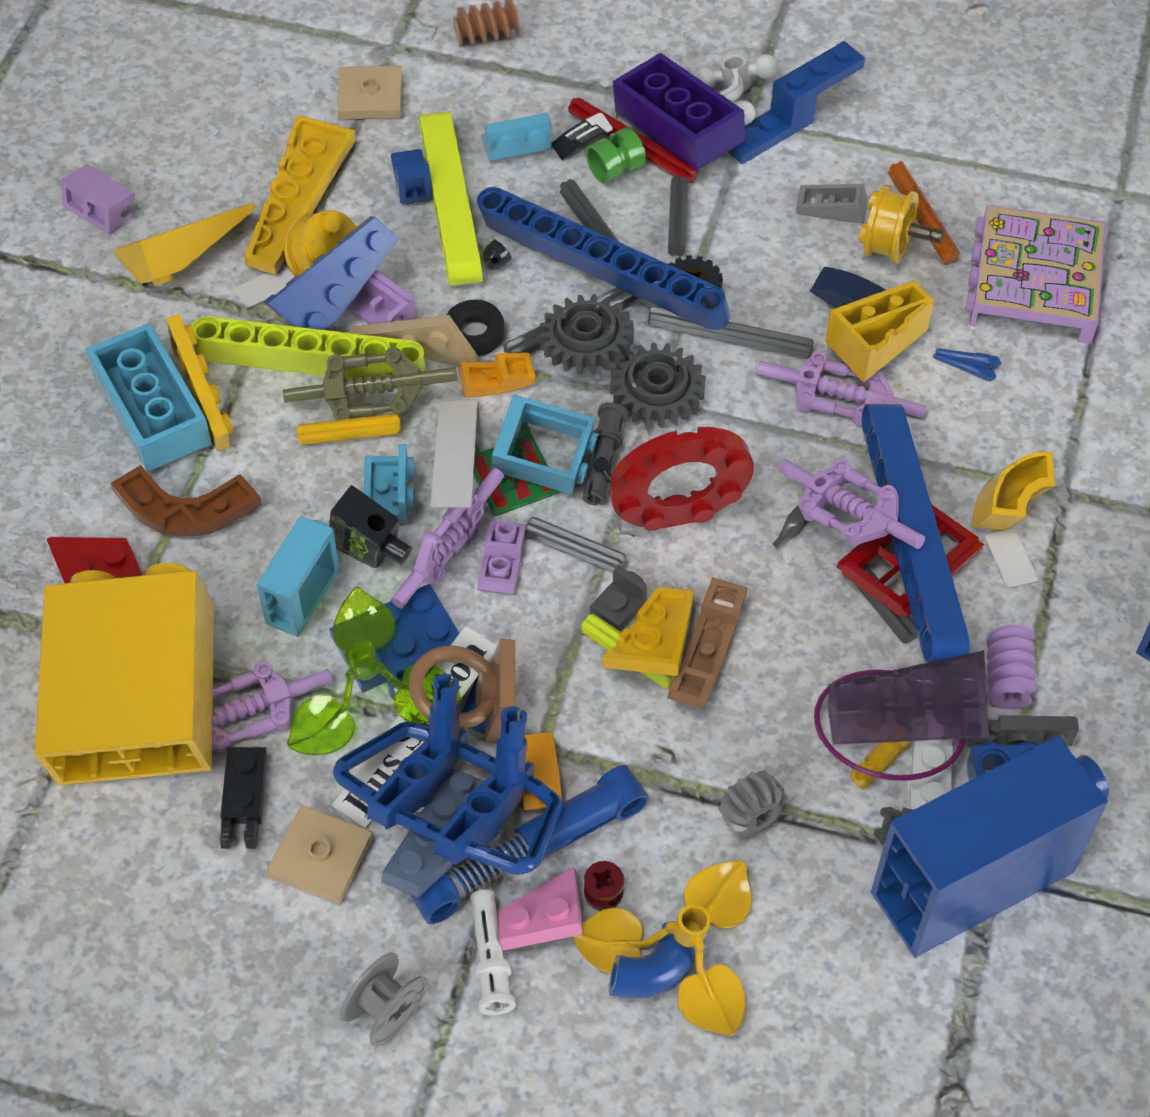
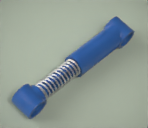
(613, 797)

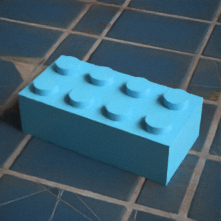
(148, 397)

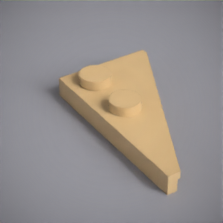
(437, 336)

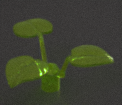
(358, 630)

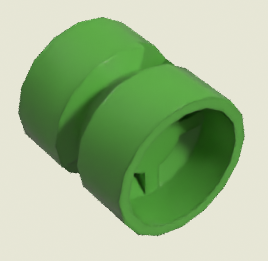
(614, 155)

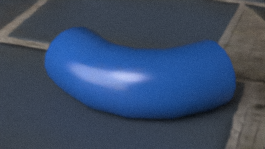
(651, 973)

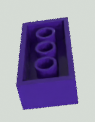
(679, 111)

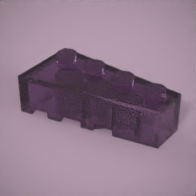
(913, 703)

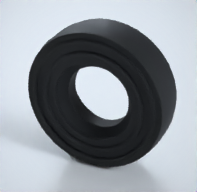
(484, 312)

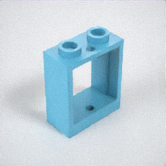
(551, 418)
(298, 576)

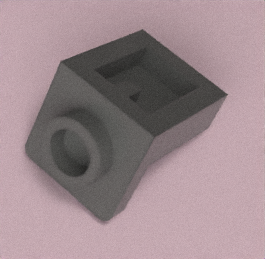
(620, 599)

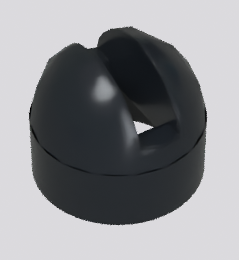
(497, 254)

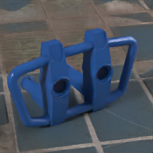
(431, 763)

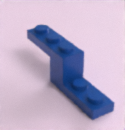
(795, 100)

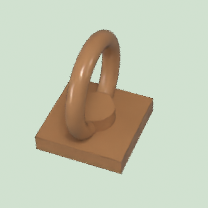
(494, 686)

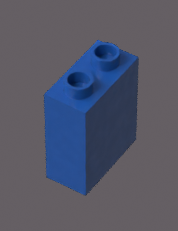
(988, 844)

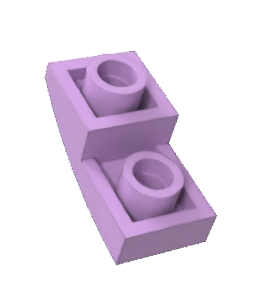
(502, 557)

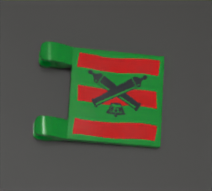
(511, 491)

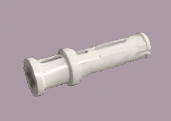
(492, 968)

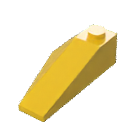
(174, 250)

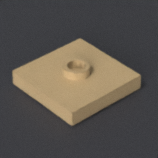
(370, 92)
(320, 854)

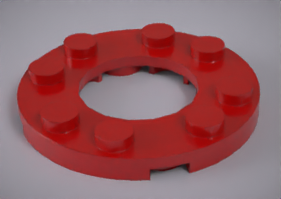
(710, 445)

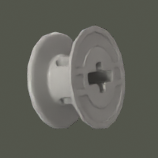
(383, 998)

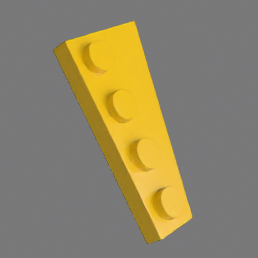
(194, 369)

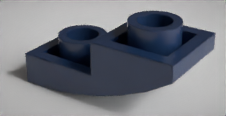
(842, 286)

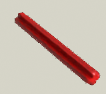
(654, 153)

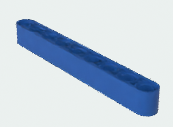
(583, 250)
(926, 569)

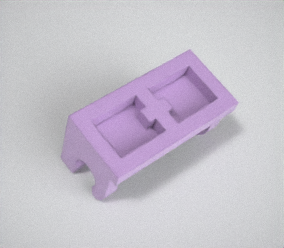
(96, 198)
(382, 301)

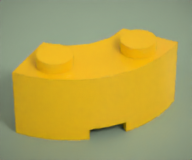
(1006, 495)

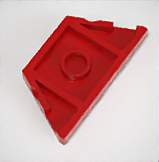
(93, 553)

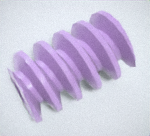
(1011, 666)

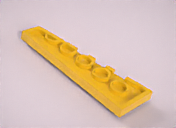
(304, 174)

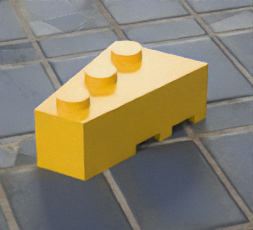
(879, 327)

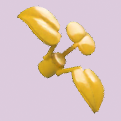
(712, 896)

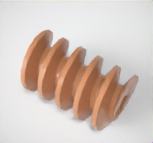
(485, 22)

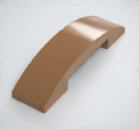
(709, 644)

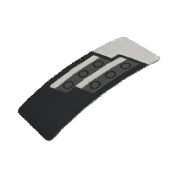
(581, 135)

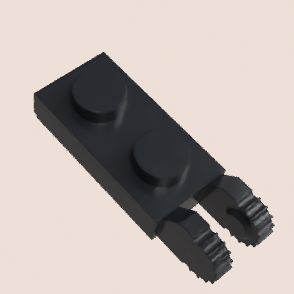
(243, 794)

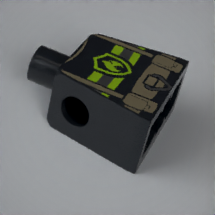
(366, 530)

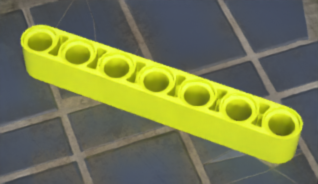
(450, 199)
(293, 347)

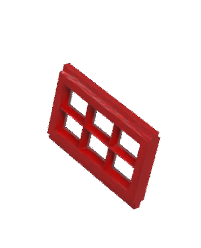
(862, 554)

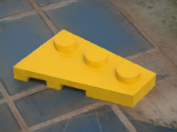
(656, 636)

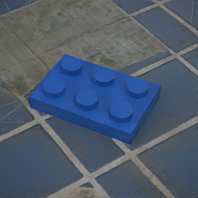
(418, 628)

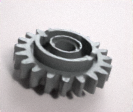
(586, 334)
(658, 384)

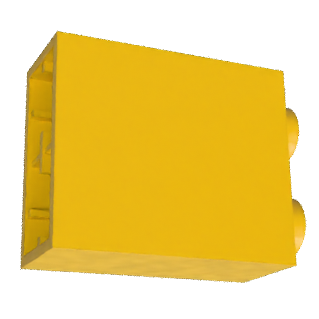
(126, 676)

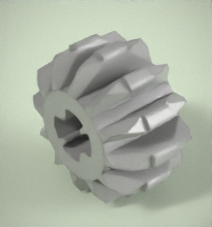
(753, 803)

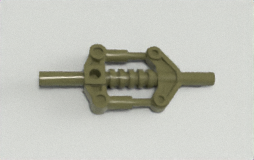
(335, 388)

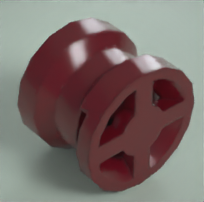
(606, 894)

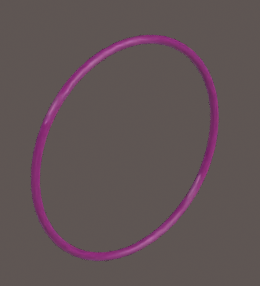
(950, 761)

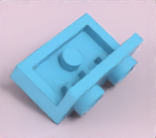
(517, 136)
(388, 482)

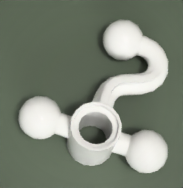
(736, 74)

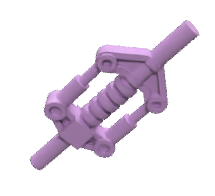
(810, 380)
(827, 488)
(437, 548)
(275, 695)

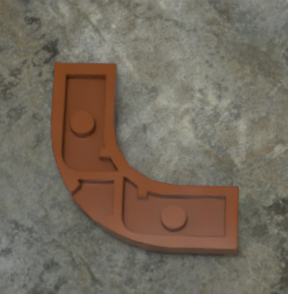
(184, 515)

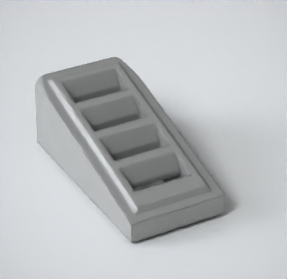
(850, 210)

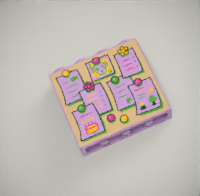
(1038, 268)

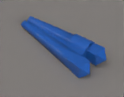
(971, 363)

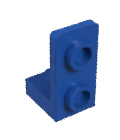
(411, 176)

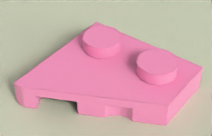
(543, 914)

